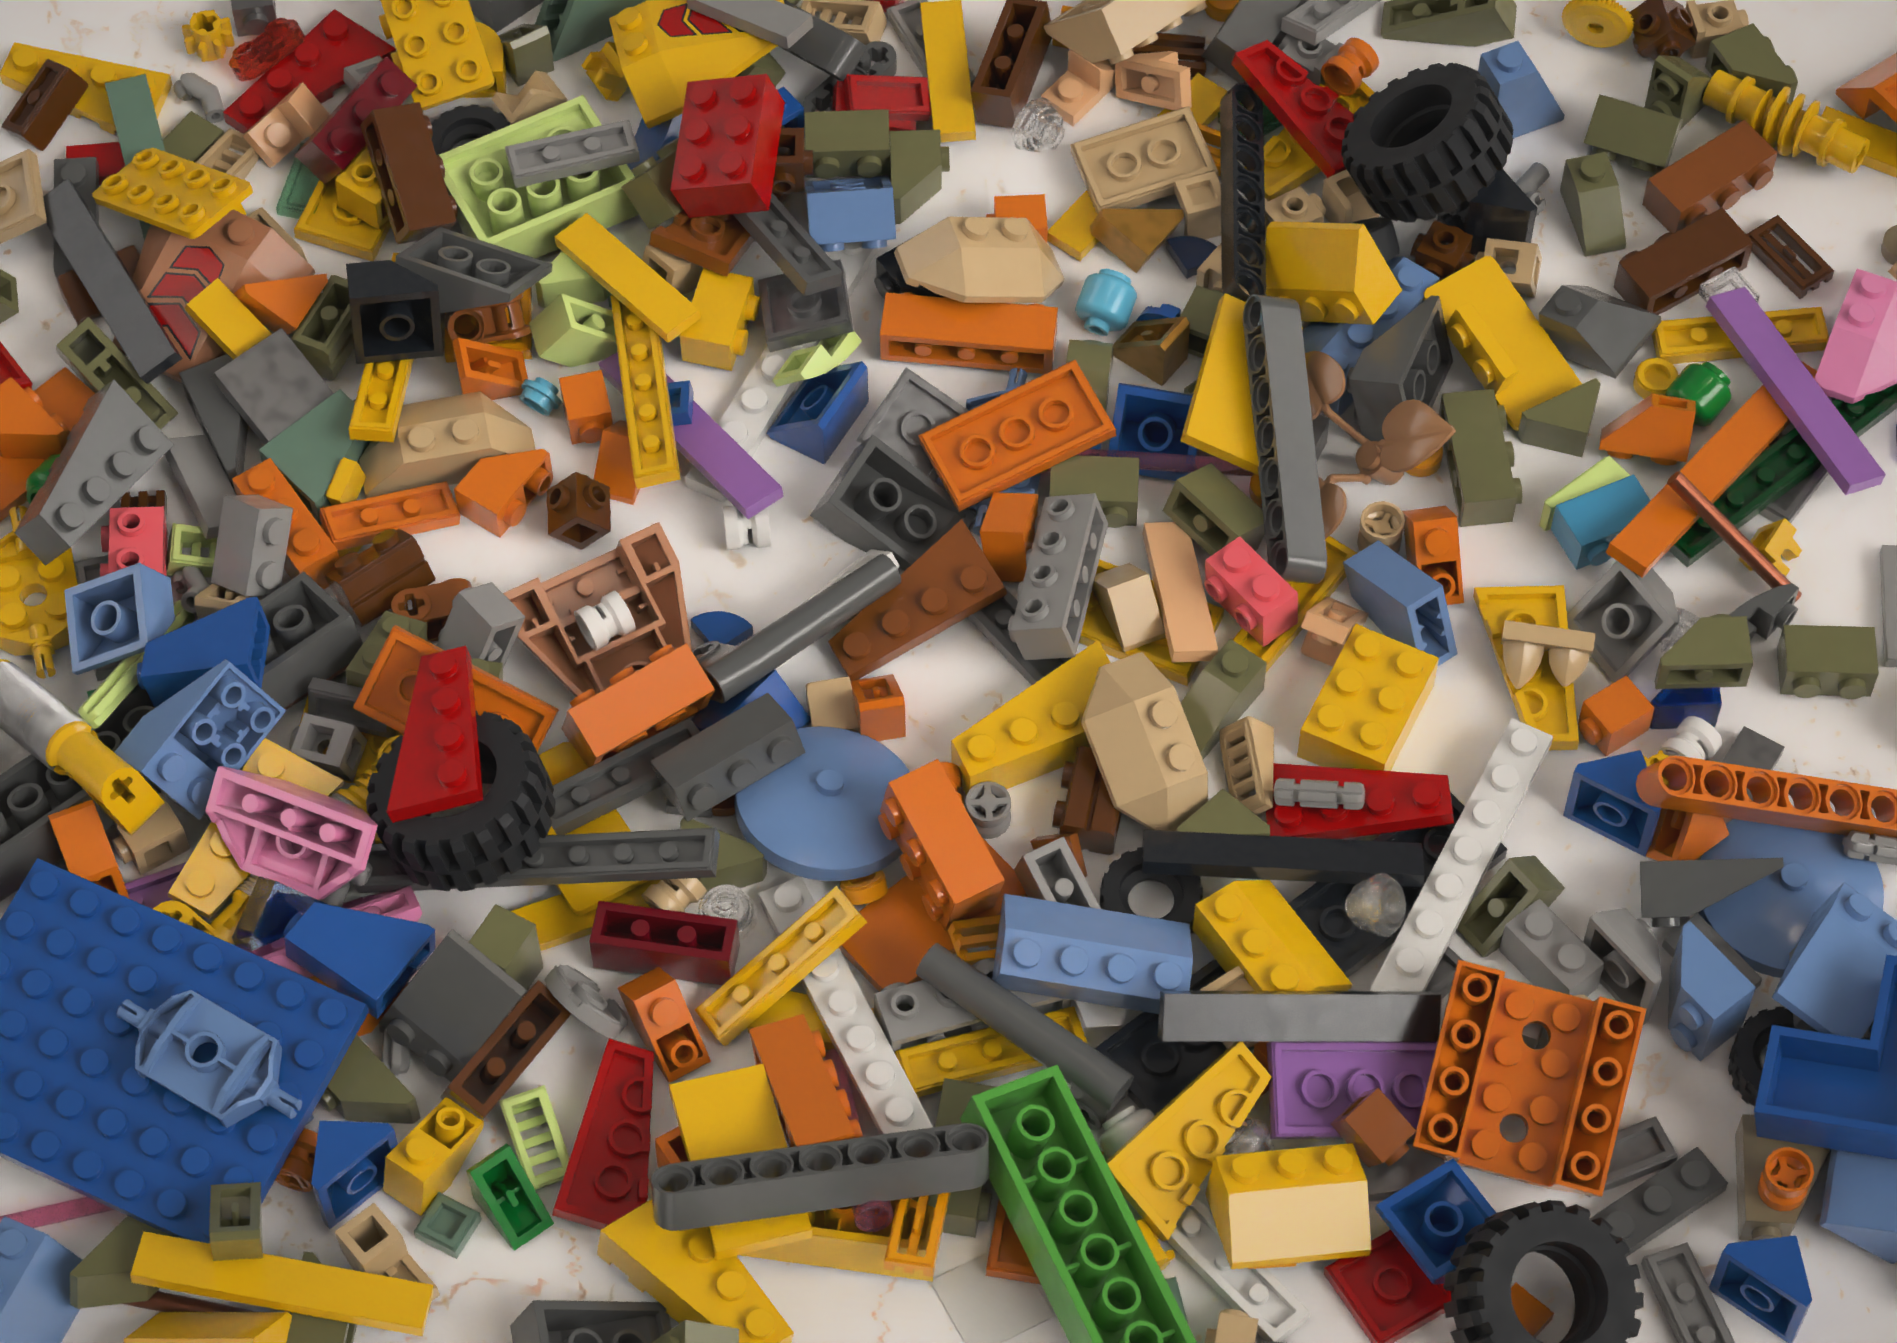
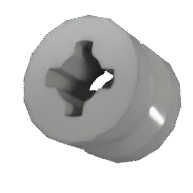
(991, 799)

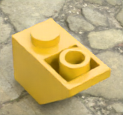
(431, 1155)

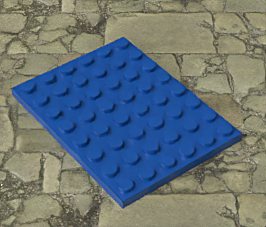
(69, 1062)

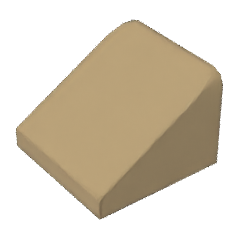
(832, 704)

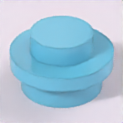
(540, 395)

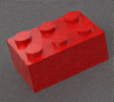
(727, 146)

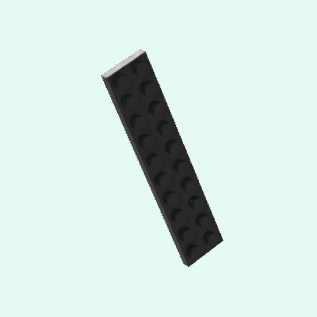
(1167, 1068)

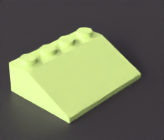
(533, 214)

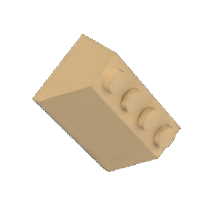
(1113, 27)

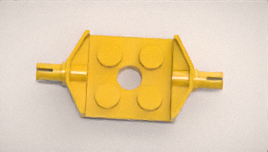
(36, 628)

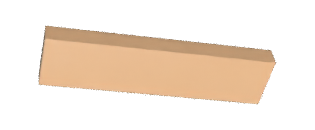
(1179, 592)

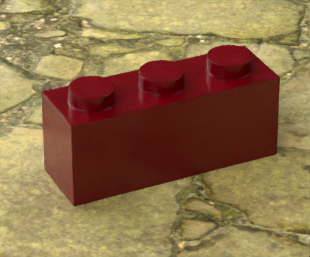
(340, 134)
(677, 942)

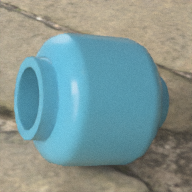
(1106, 302)

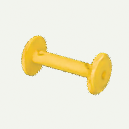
(1597, 22)

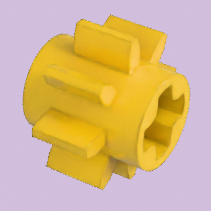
(208, 35)

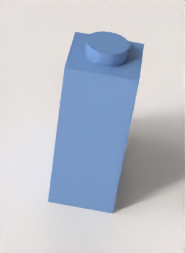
(1519, 89)
(1401, 600)

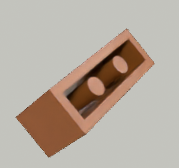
(1710, 177)

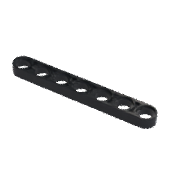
(1251, 184)

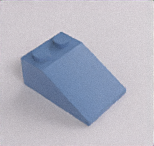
(850, 212)
(1839, 965)

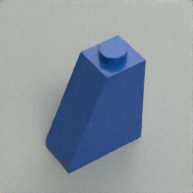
(187, 653)
(359, 951)

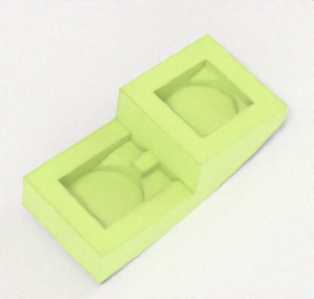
(817, 359)

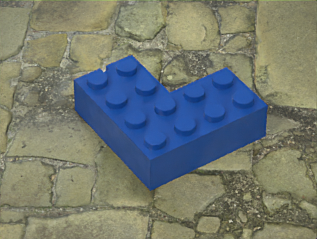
(1834, 1086)

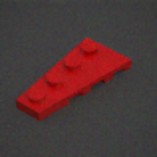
(315, 62)
(1301, 106)
(440, 740)
(1391, 803)
(613, 1142)

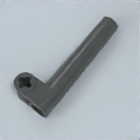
(740, 666)
(1093, 1077)

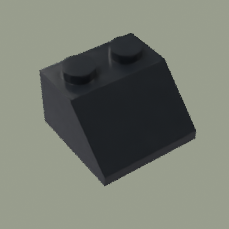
(1496, 213)
(392, 313)

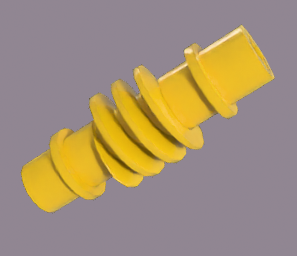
(1786, 123)

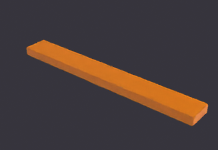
(1711, 472)

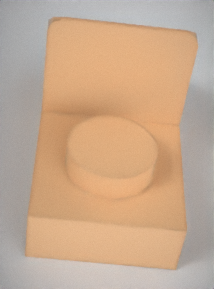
(1154, 80)
(1080, 87)
(286, 125)
(1329, 628)

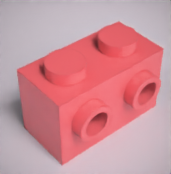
(134, 538)
(1251, 591)

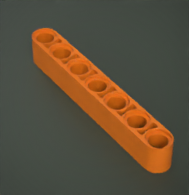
(1769, 795)

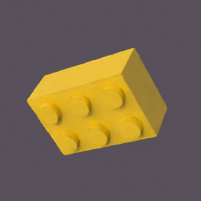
(1367, 703)

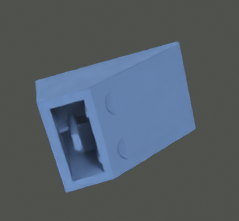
(196, 730)

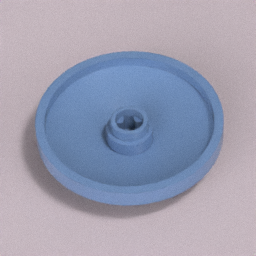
(824, 807)
(1772, 913)

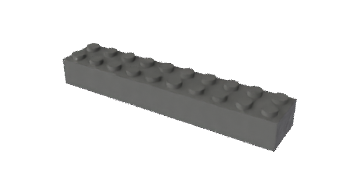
(306, 640)

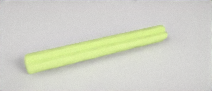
(123, 679)

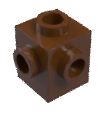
(1662, 29)
(792, 162)
(1443, 249)
(578, 510)

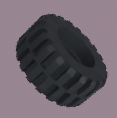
(1427, 142)
(486, 837)
(1579, 1246)

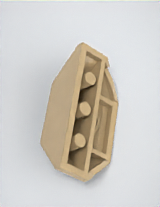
(981, 261)
(442, 443)
(1144, 744)

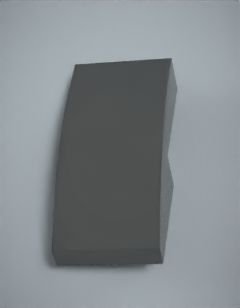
(1769, 610)

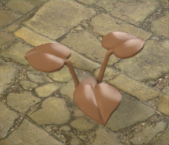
(1409, 431)

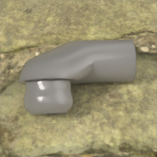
(208, 93)
(190, 582)

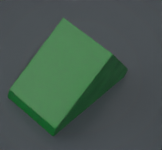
(508, 1197)

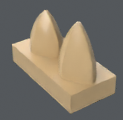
(1526, 644)

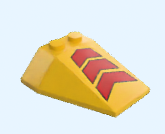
(668, 45)

